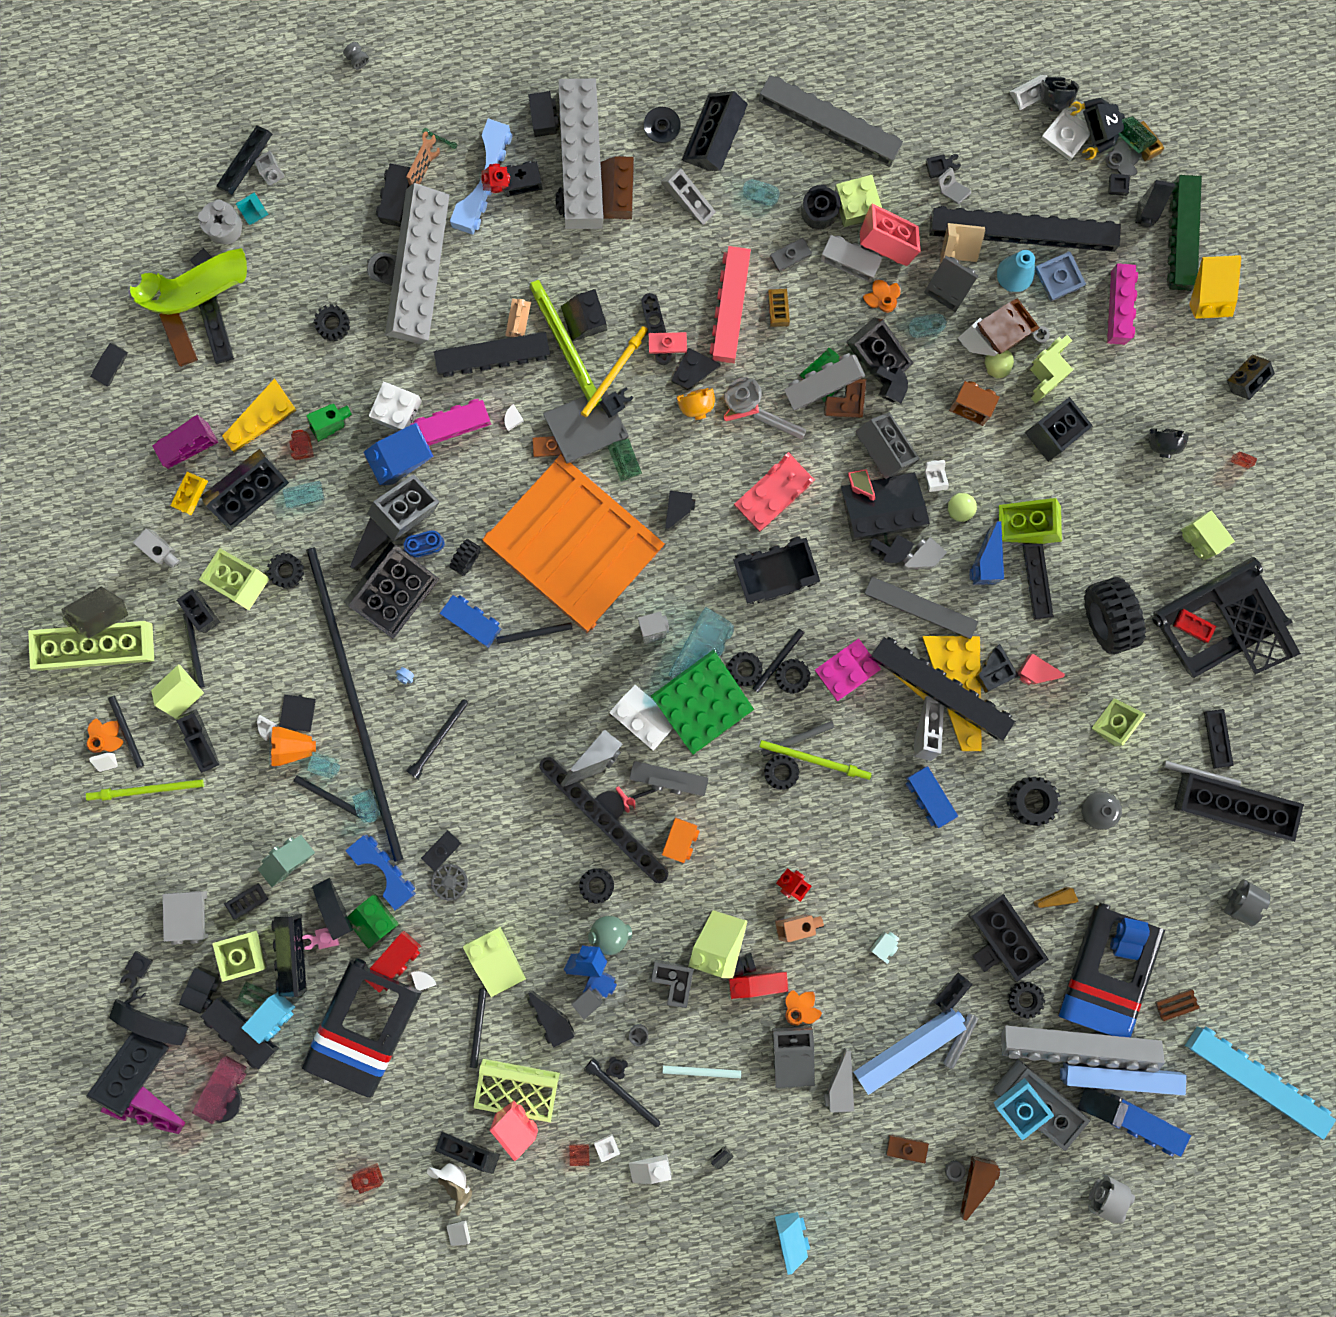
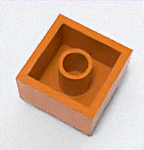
(680, 840)

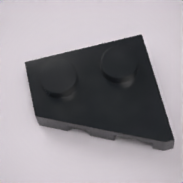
(693, 369)
(996, 670)

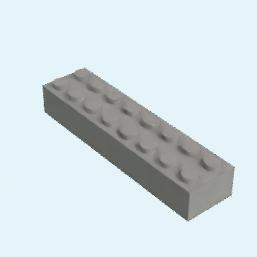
(580, 154)
(417, 264)

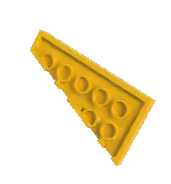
(959, 660)

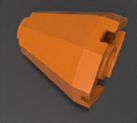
(290, 746)

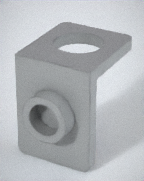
(953, 189)

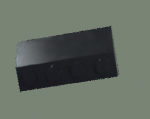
(715, 130)
(244, 489)
(289, 955)

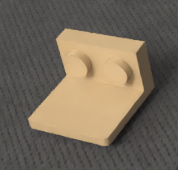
(962, 242)

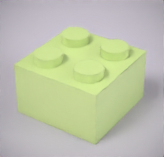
(856, 199)
(1207, 535)
(239, 956)

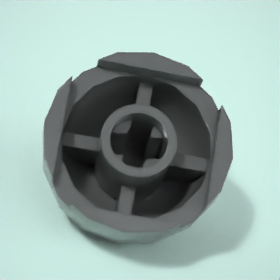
(1101, 810)

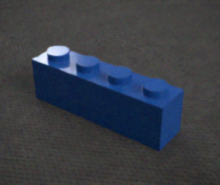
(1155, 1130)

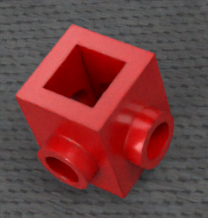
(495, 178)
(793, 884)

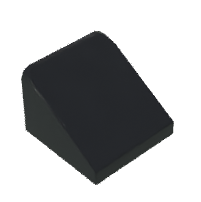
(721, 1157)

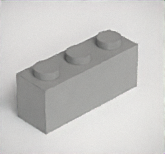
(851, 258)

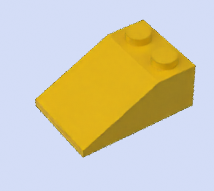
(1216, 287)

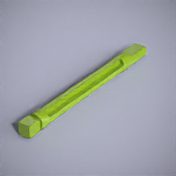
(563, 340)

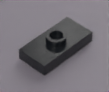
(441, 850)

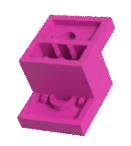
(847, 670)

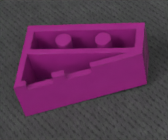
(185, 442)

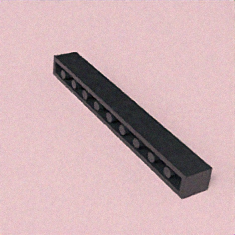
(1031, 229)

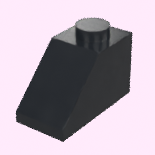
(678, 508)

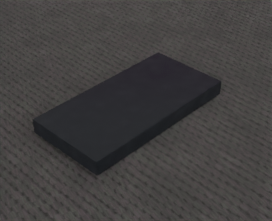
(127, 1073)

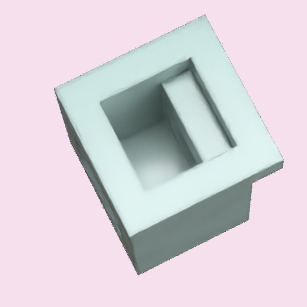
(885, 946)

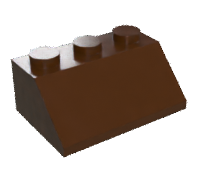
(617, 187)

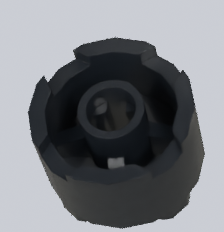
(826, 215)

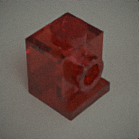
(301, 445)
(373, 1175)

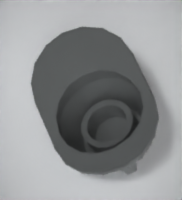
(381, 267)

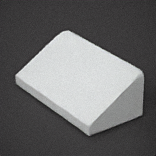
(1028, 92)

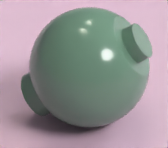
(609, 934)

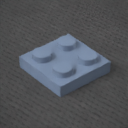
(1060, 276)

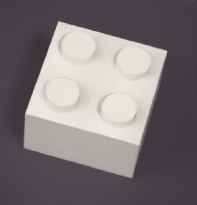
(394, 407)

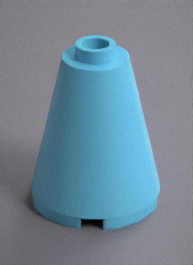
(1017, 271)

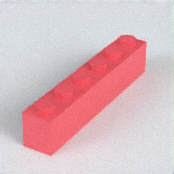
(731, 304)

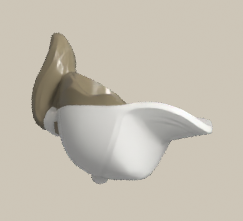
(454, 1181)

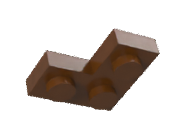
(851, 404)

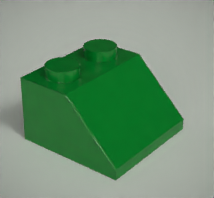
(372, 921)

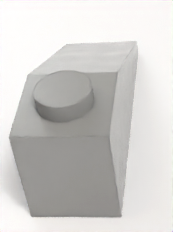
(687, 195)
(929, 730)
(841, 1086)

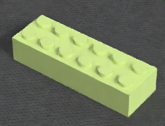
(114, 645)

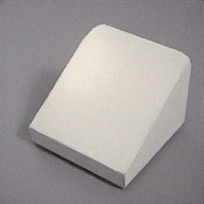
(104, 761)
(458, 1233)

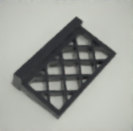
(1274, 621)

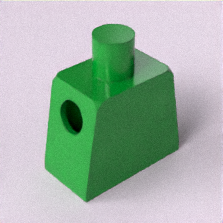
(327, 420)

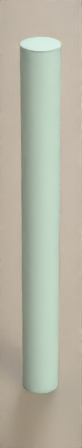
(702, 1072)

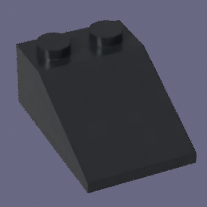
(877, 345)
(1058, 429)

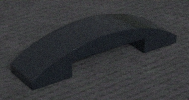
(147, 1025)

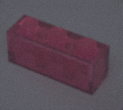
(220, 1090)

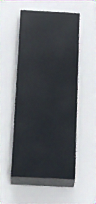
(1218, 738)

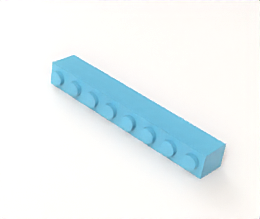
(1261, 1083)

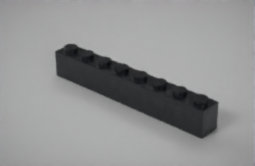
(942, 689)

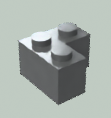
(678, 977)

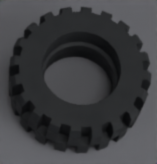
(1114, 615)

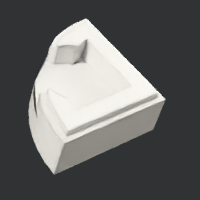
(512, 418)
(265, 727)
(422, 980)

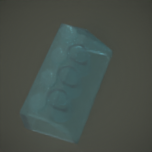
(707, 635)

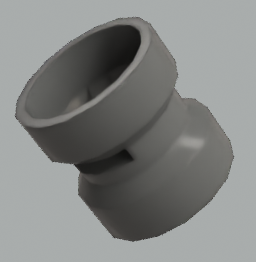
(354, 53)
(636, 1037)

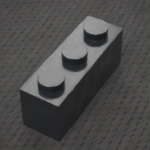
(393, 195)

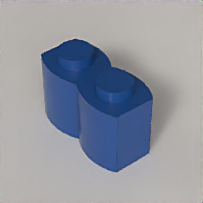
(1130, 938)

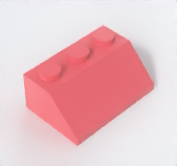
(890, 235)

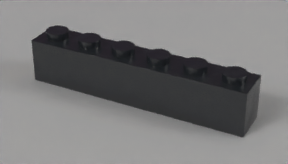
(492, 353)

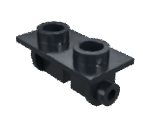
(952, 993)

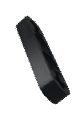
(659, 328)

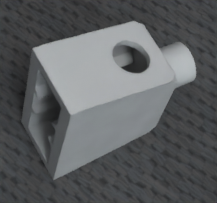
(151, 542)

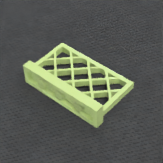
(520, 1074)

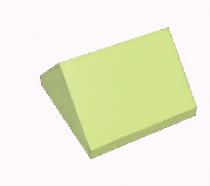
(176, 692)
(1118, 722)

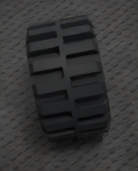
(1018, 807)

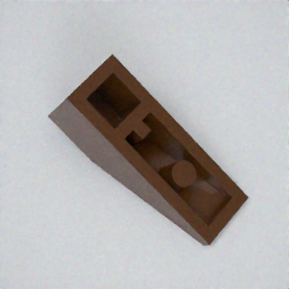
(979, 1183)

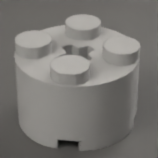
(213, 215)
(1110, 1199)

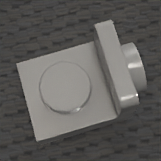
(268, 168)

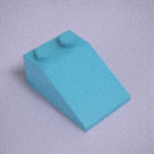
(792, 1240)

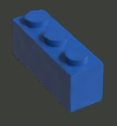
(471, 620)
(930, 797)

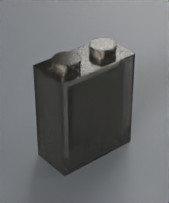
(94, 612)

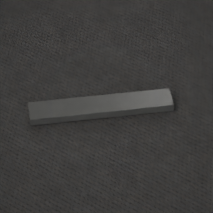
(921, 608)

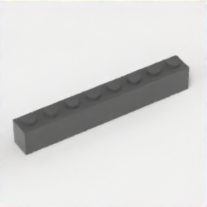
(830, 120)

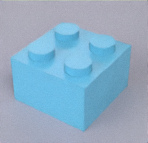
(267, 1019)
(1023, 1109)

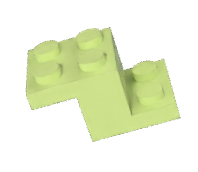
(1050, 368)

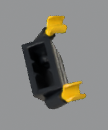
(1103, 123)

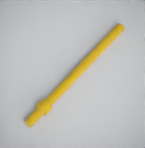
(634, 343)

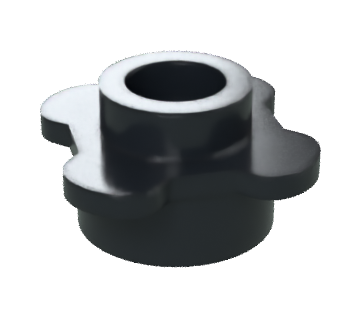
(611, 1071)

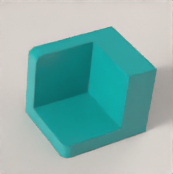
(251, 208)

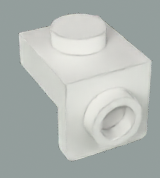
(936, 476)

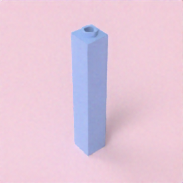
(910, 1050)
(1123, 1079)

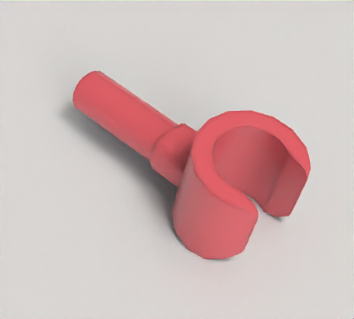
(627, 801)

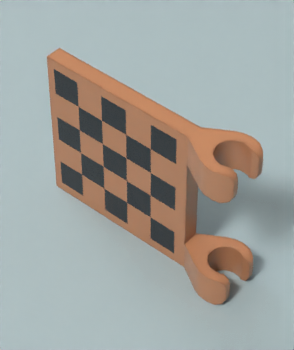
(422, 160)

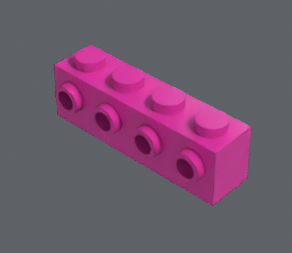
(1122, 304)
(454, 422)

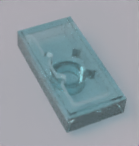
(303, 494)

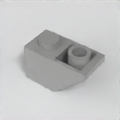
(926, 556)

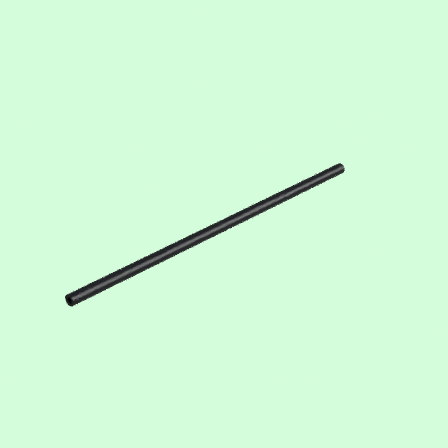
(354, 704)

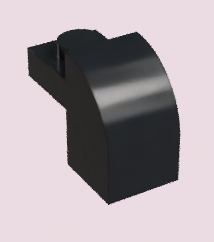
(894, 385)
(895, 553)

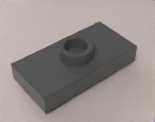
(791, 254)

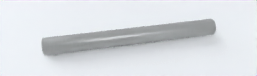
(1185, 769)

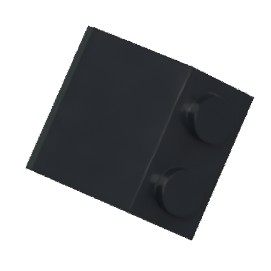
(584, 315)

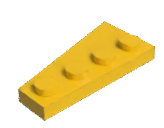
(260, 416)

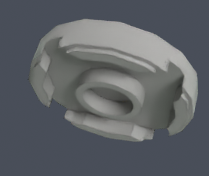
(743, 395)

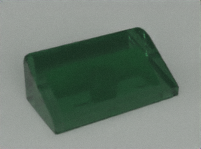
(1136, 134)
(624, 459)

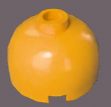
(697, 403)

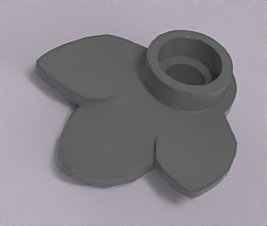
(1125, 159)

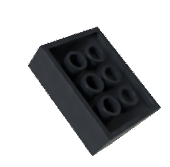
(896, 508)
(391, 590)

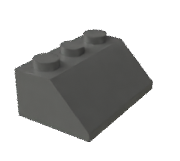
(887, 445)

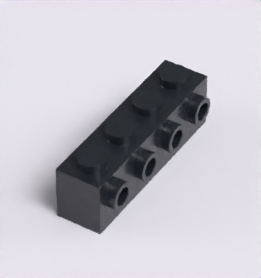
(228, 1023)

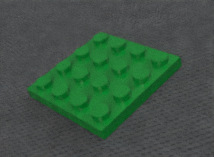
(702, 702)

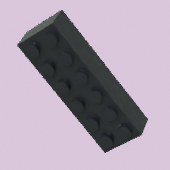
(1238, 807)

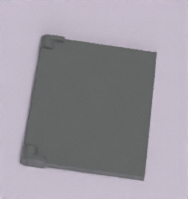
(580, 434)

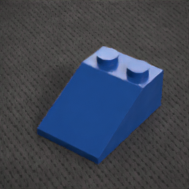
(398, 455)
(988, 564)

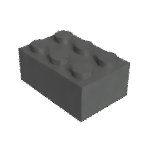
(403, 507)

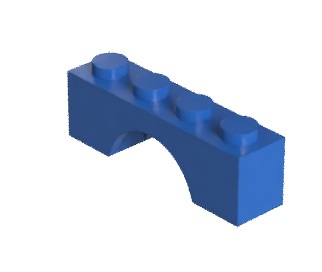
(397, 889)

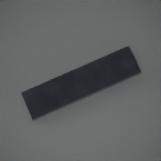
(244, 160)
(216, 331)
(1038, 581)

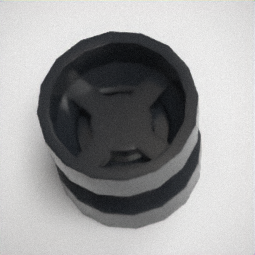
(745, 964)

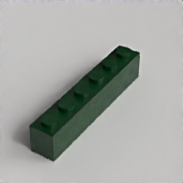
(1185, 232)

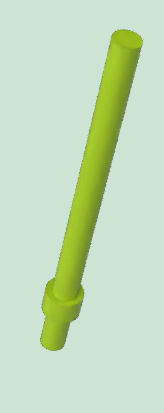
(850, 770)
(108, 794)

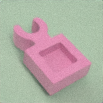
(322, 938)

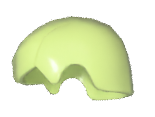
(999, 365)
(962, 507)

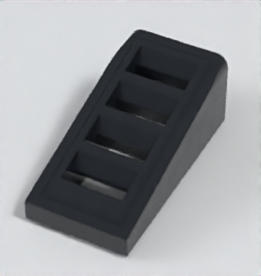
(231, 910)

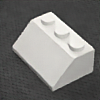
(642, 717)

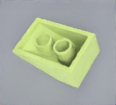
(234, 578)
(719, 945)
(494, 961)

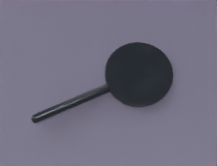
(614, 802)

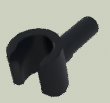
(135, 996)

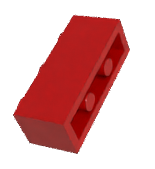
(395, 958)

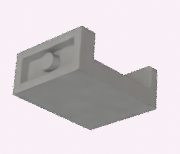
(184, 917)

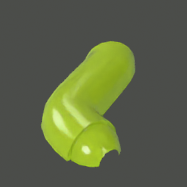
(180, 293)

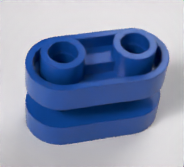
(424, 544)

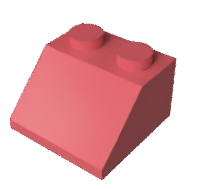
(514, 1129)

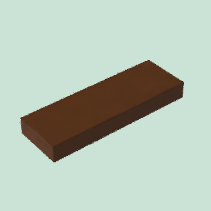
(178, 338)

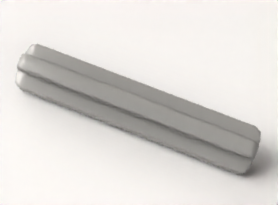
(780, 424)
(960, 1042)

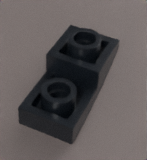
(108, 364)

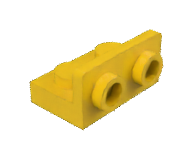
(189, 493)

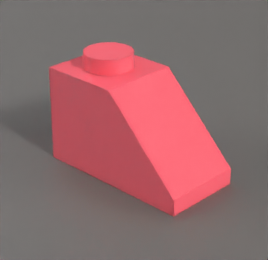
(1037, 671)

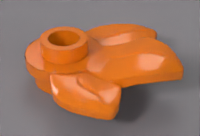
(881, 293)
(105, 734)
(803, 1005)

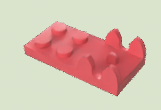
(774, 492)

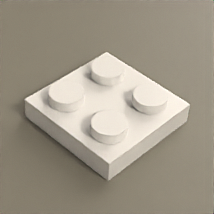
(1066, 134)

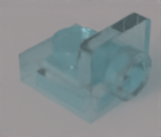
(366, 806)

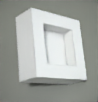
(606, 1148)

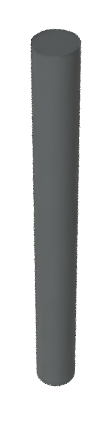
(801, 737)

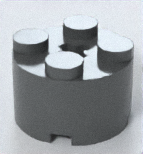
(1247, 903)

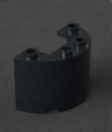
(777, 571)

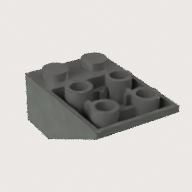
(951, 283)
(793, 1056)

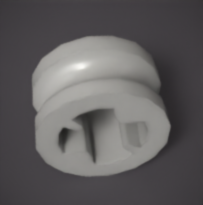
(1037, 340)

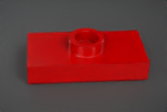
(1194, 626)

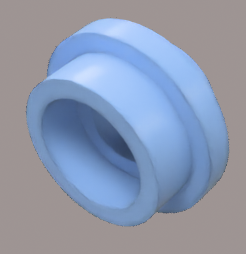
(404, 675)

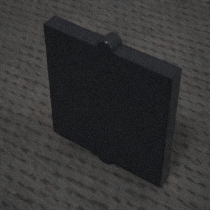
(297, 713)

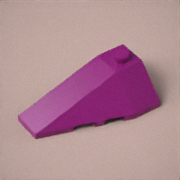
(147, 1109)

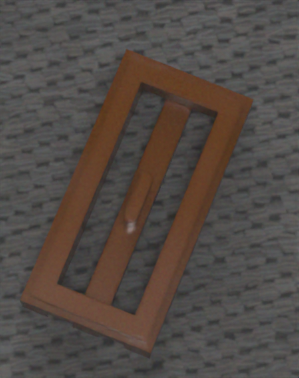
(1193, 999)

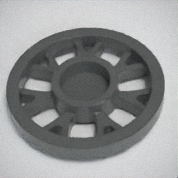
(449, 882)

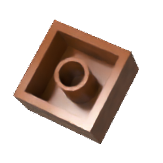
(974, 403)

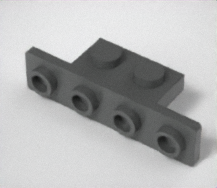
(668, 778)

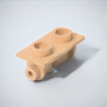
(518, 318)

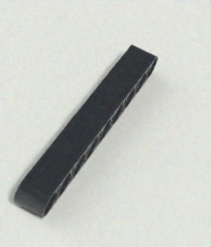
(608, 828)

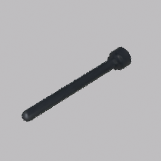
(416, 769)
(595, 1069)

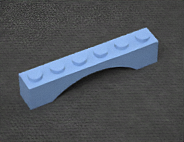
(468, 211)

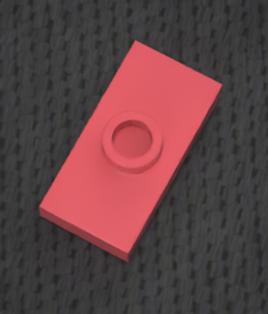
(667, 343)

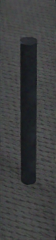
(534, 633)
(193, 651)
(778, 660)
(125, 731)
(326, 795)
(478, 1028)

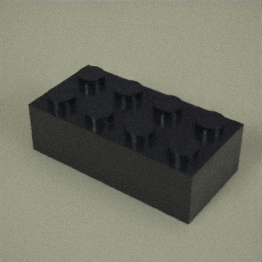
(1007, 936)

